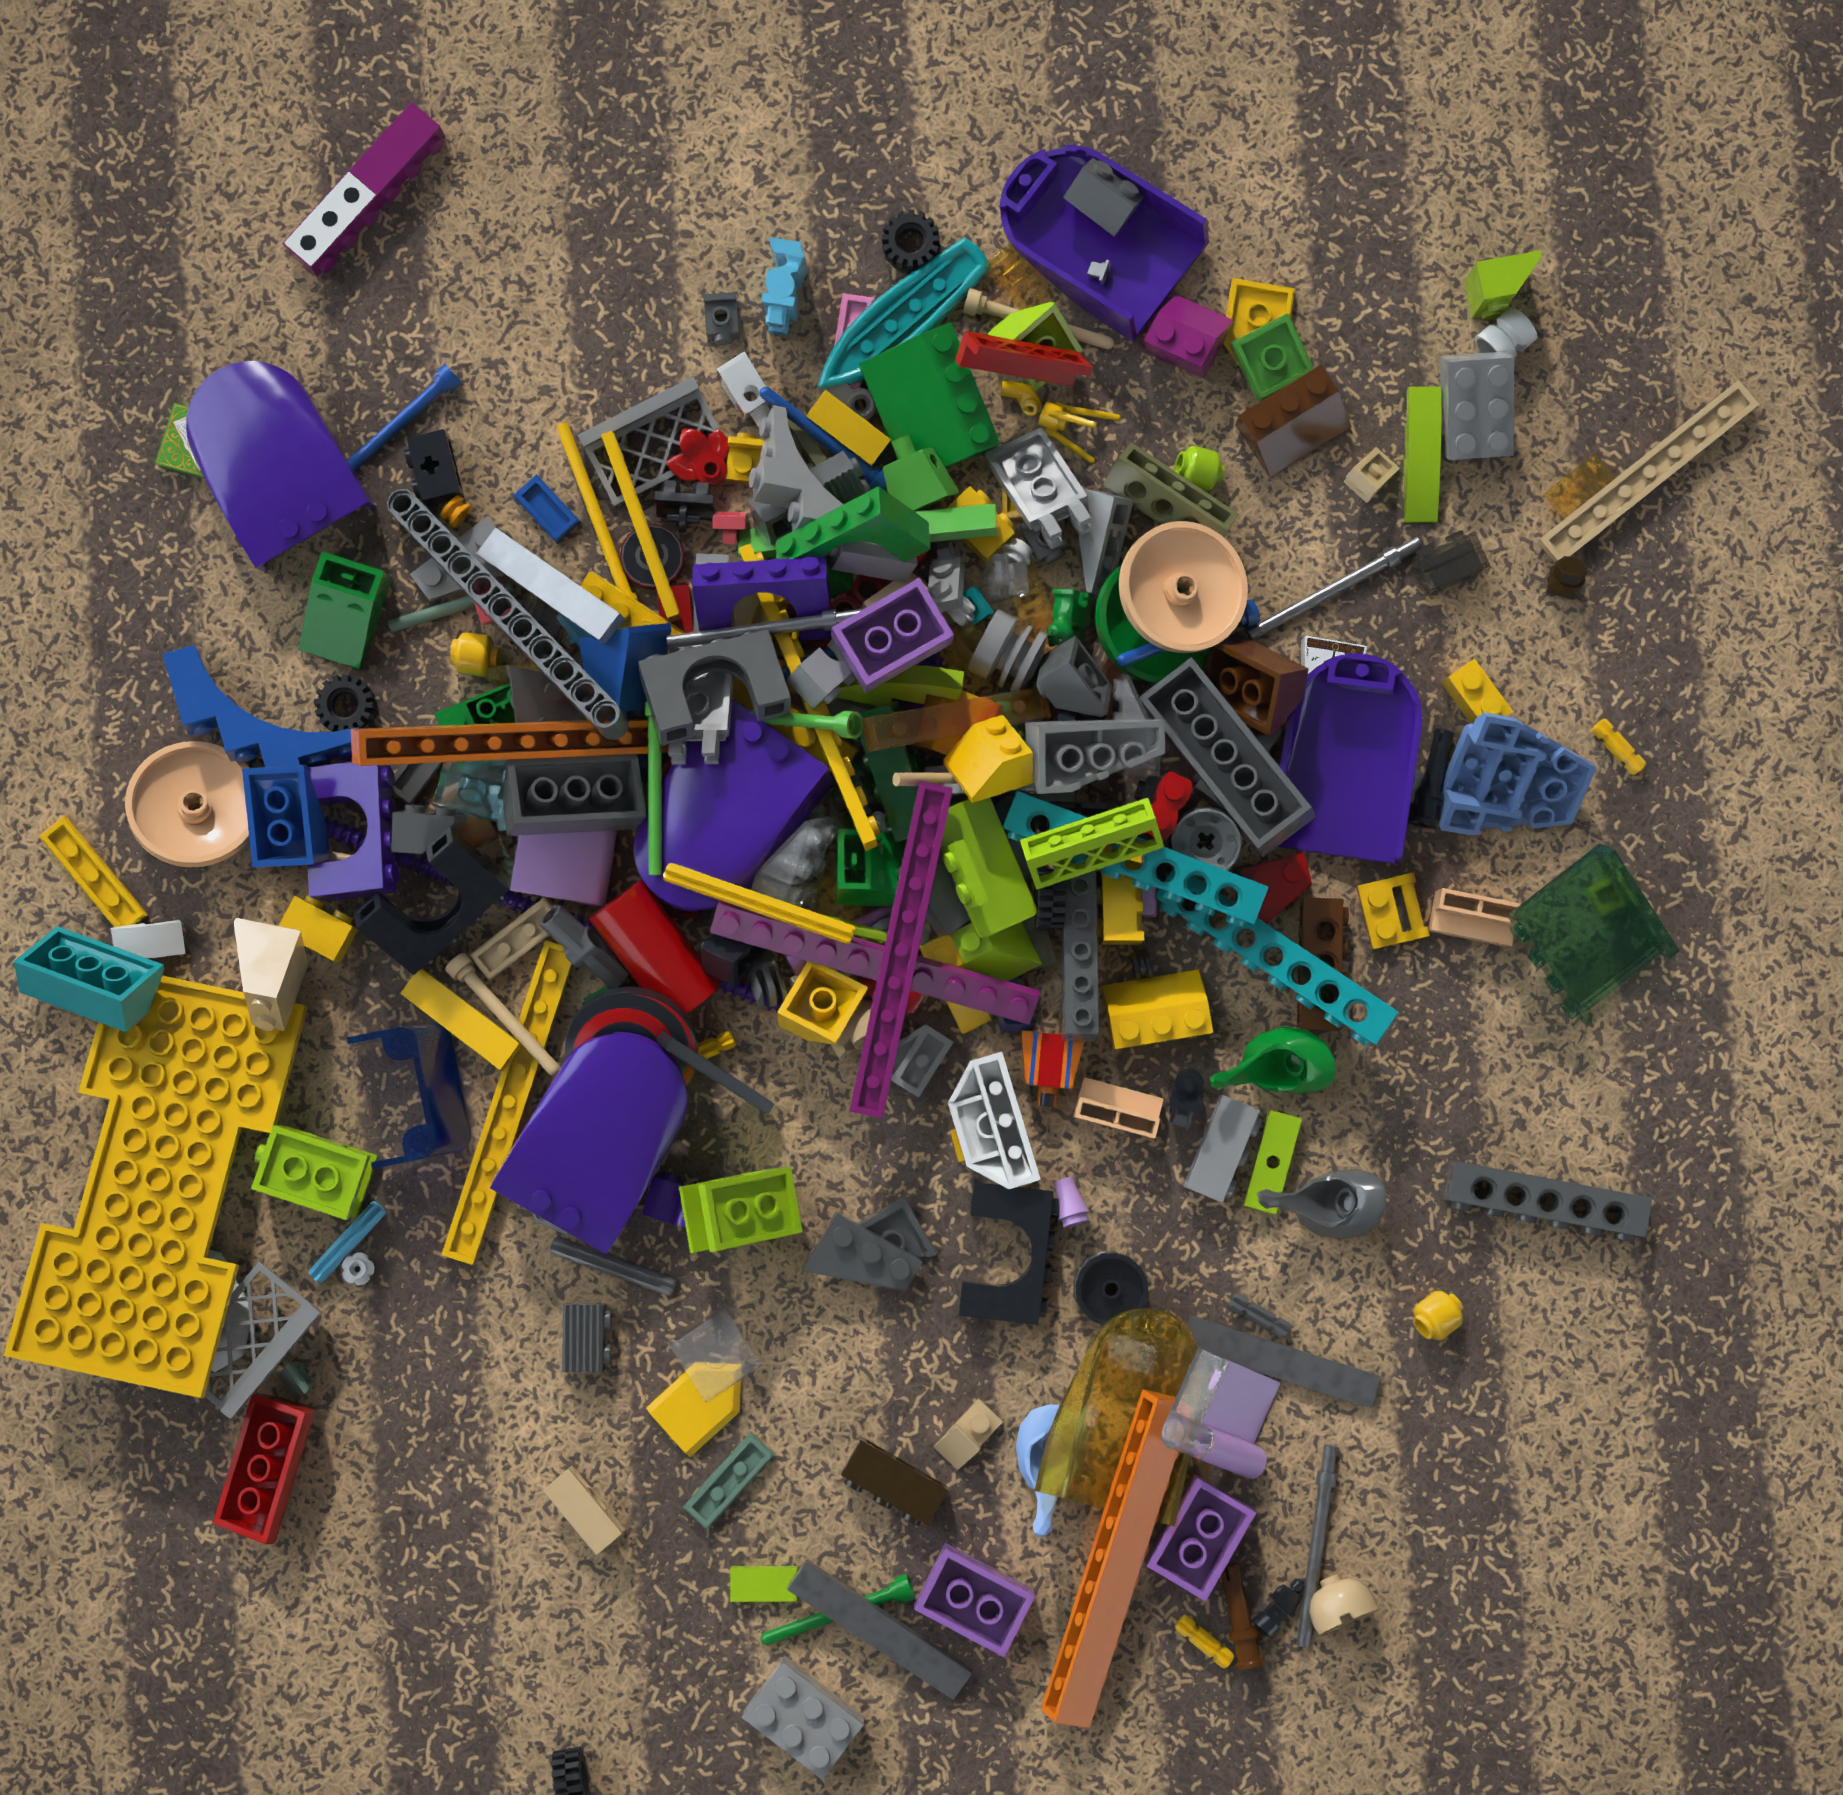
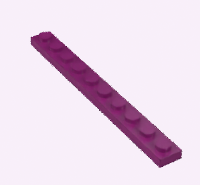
(901, 949)
(864, 960)

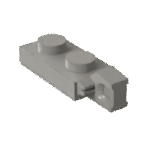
(946, 578)

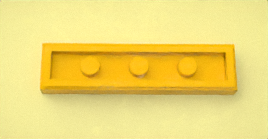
(92, 874)
(461, 1019)

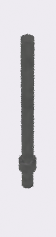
(1389, 559)
(826, 620)
(1325, 1480)

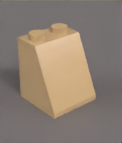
(271, 971)

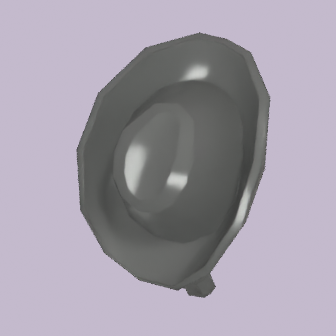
(1335, 1203)

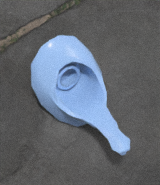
(1029, 1449)

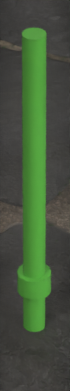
(654, 798)

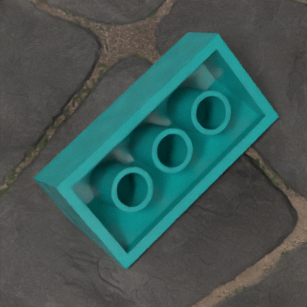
(89, 978)

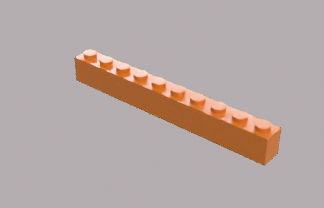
(493, 742)
(1112, 1566)

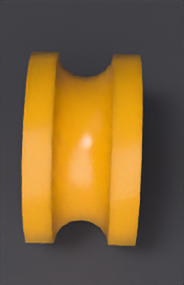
(456, 511)

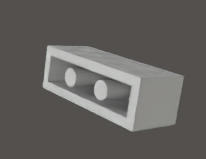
(1223, 1149)

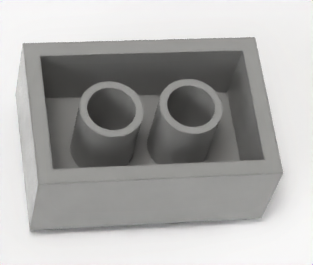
(1477, 405)
(803, 1717)

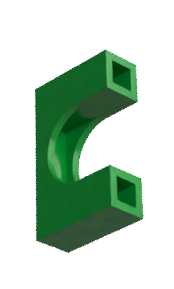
(868, 518)

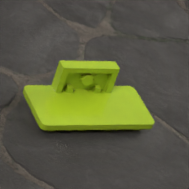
(984, 868)

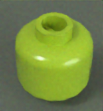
(1200, 467)

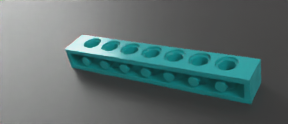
(1249, 893)
(1379, 1014)

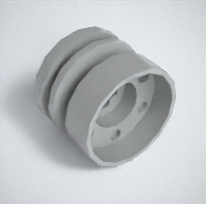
(1007, 652)
(1207, 820)

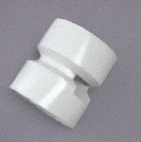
(1510, 334)

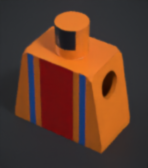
(1049, 1064)

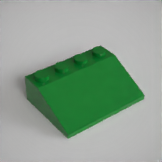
(930, 397)

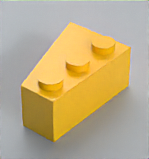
(1120, 907)

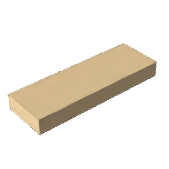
(512, 941)

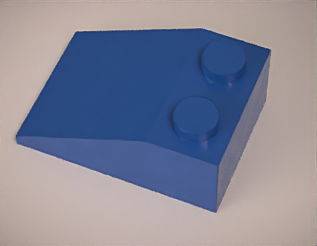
(284, 817)

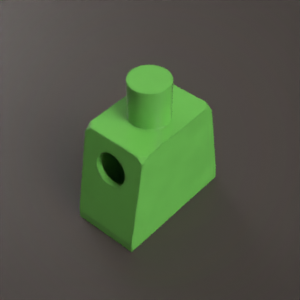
(917, 476)

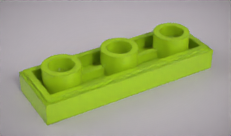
(1278, 1141)

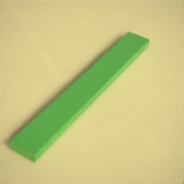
(943, 526)

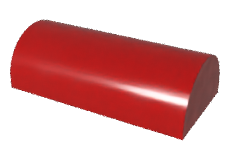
(654, 947)
(264, 1467)

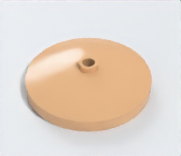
(1205, 572)
(173, 784)

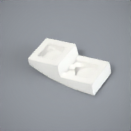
(150, 939)

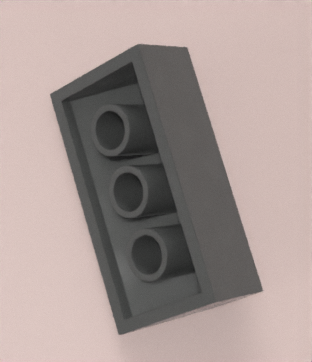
(572, 794)

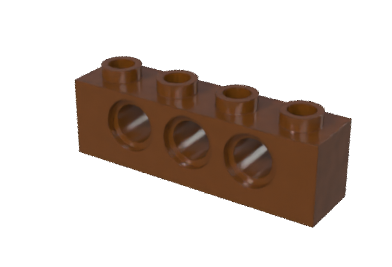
(1312, 913)

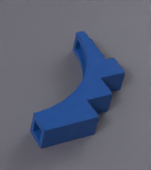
(243, 735)

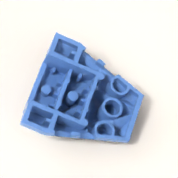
(1509, 778)

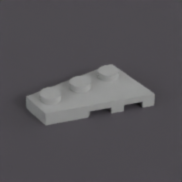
(436, 582)

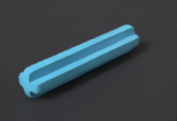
(347, 1242)

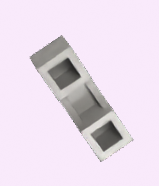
(820, 676)

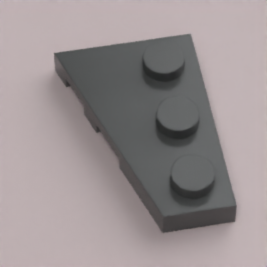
(901, 1228)
(861, 1256)

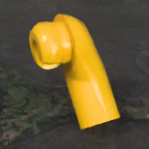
(1025, 395)

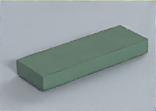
(728, 1480)

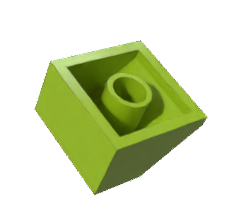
(1496, 282)

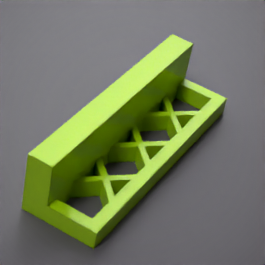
(1090, 838)

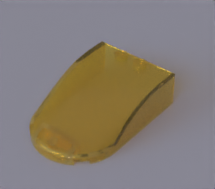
(1094, 1418)

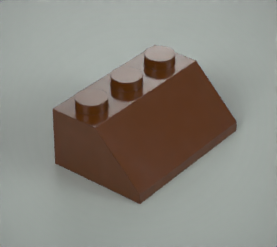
(1294, 421)
(1256, 681)

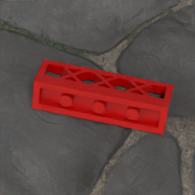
(1021, 359)

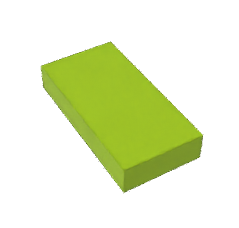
(761, 1583)

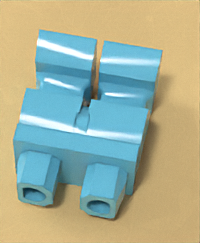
(781, 284)

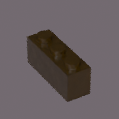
(893, 1482)

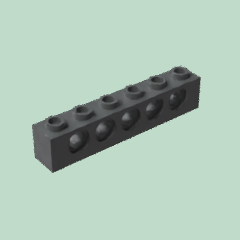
(1080, 960)
(1632, 1209)

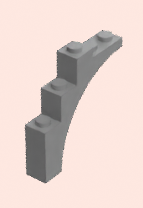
(787, 482)

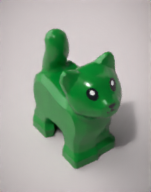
(1070, 615)

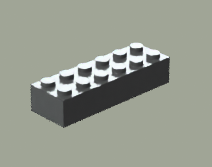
(1228, 757)

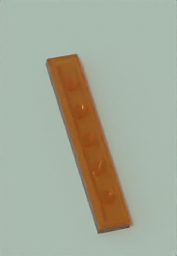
(951, 718)

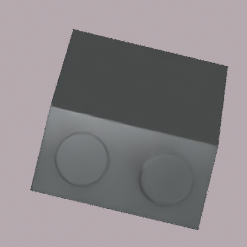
(1074, 680)

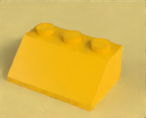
(1157, 1009)

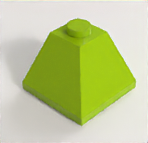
(1038, 325)
(998, 955)

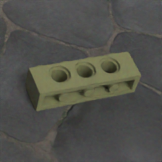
(1165, 493)

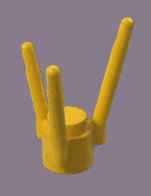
(1057, 416)

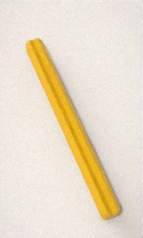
(759, 903)

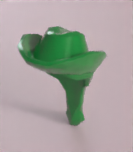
(1267, 1065)

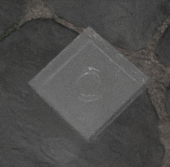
(715, 1355)

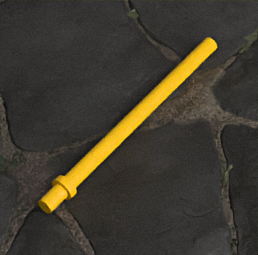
(594, 509)

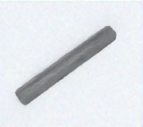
(613, 1266)

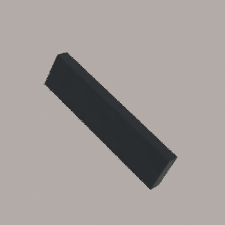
(714, 1072)

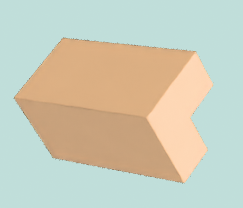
(1472, 917)
(1118, 1108)

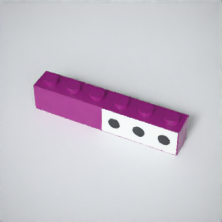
(364, 190)

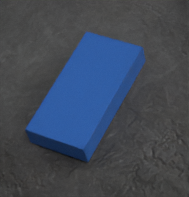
(546, 509)

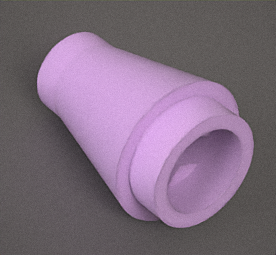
(1071, 1206)

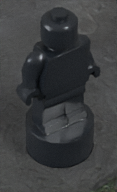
(1284, 1602)

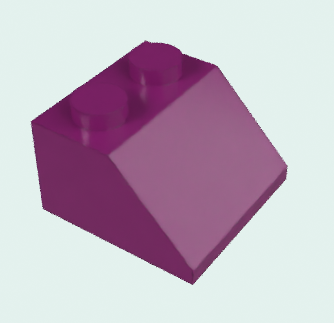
(1187, 335)

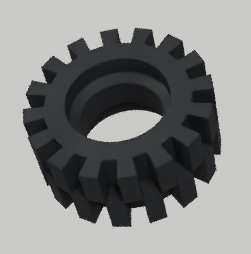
(905, 223)
(332, 691)
(1050, 904)
(570, 1772)

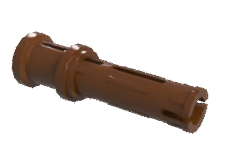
(1243, 1633)

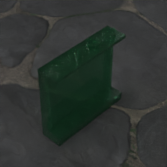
(1590, 930)

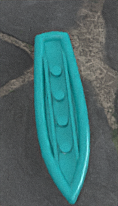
(906, 310)

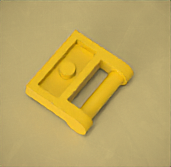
(1382, 915)

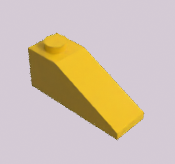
(944, 950)

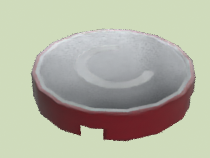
(669, 550)

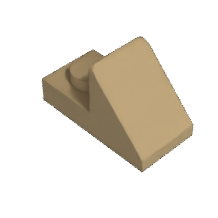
(1371, 474)
(968, 1434)

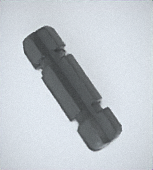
(1259, 1315)

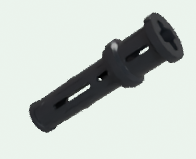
(1430, 792)

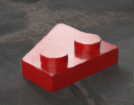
(1285, 881)

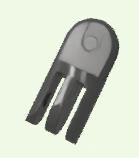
(763, 978)

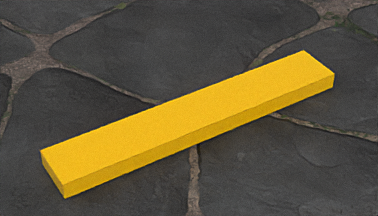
(641, 526)

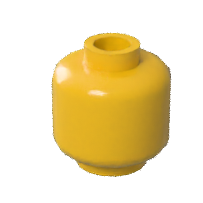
(474, 654)
(1438, 1315)

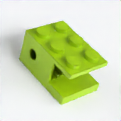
(313, 1171)
(740, 1209)

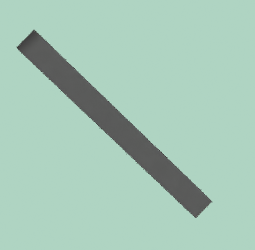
(512, 624)

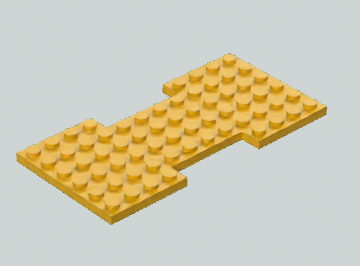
(133, 1278)

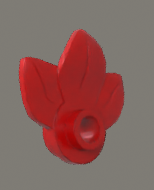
(698, 453)

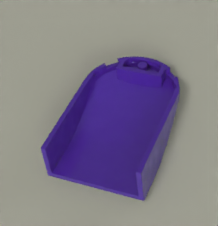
(1062, 241)
(270, 458)
(1354, 758)
(732, 812)
(597, 1137)

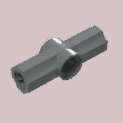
(584, 946)

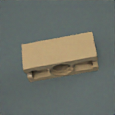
(584, 1510)

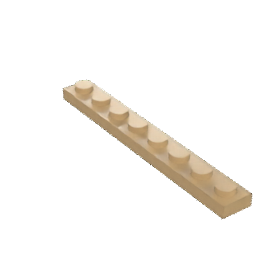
(1648, 472)

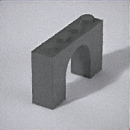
(745, 657)
(944, 908)

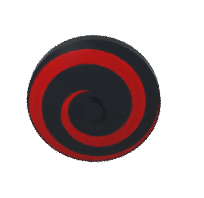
(635, 1012)

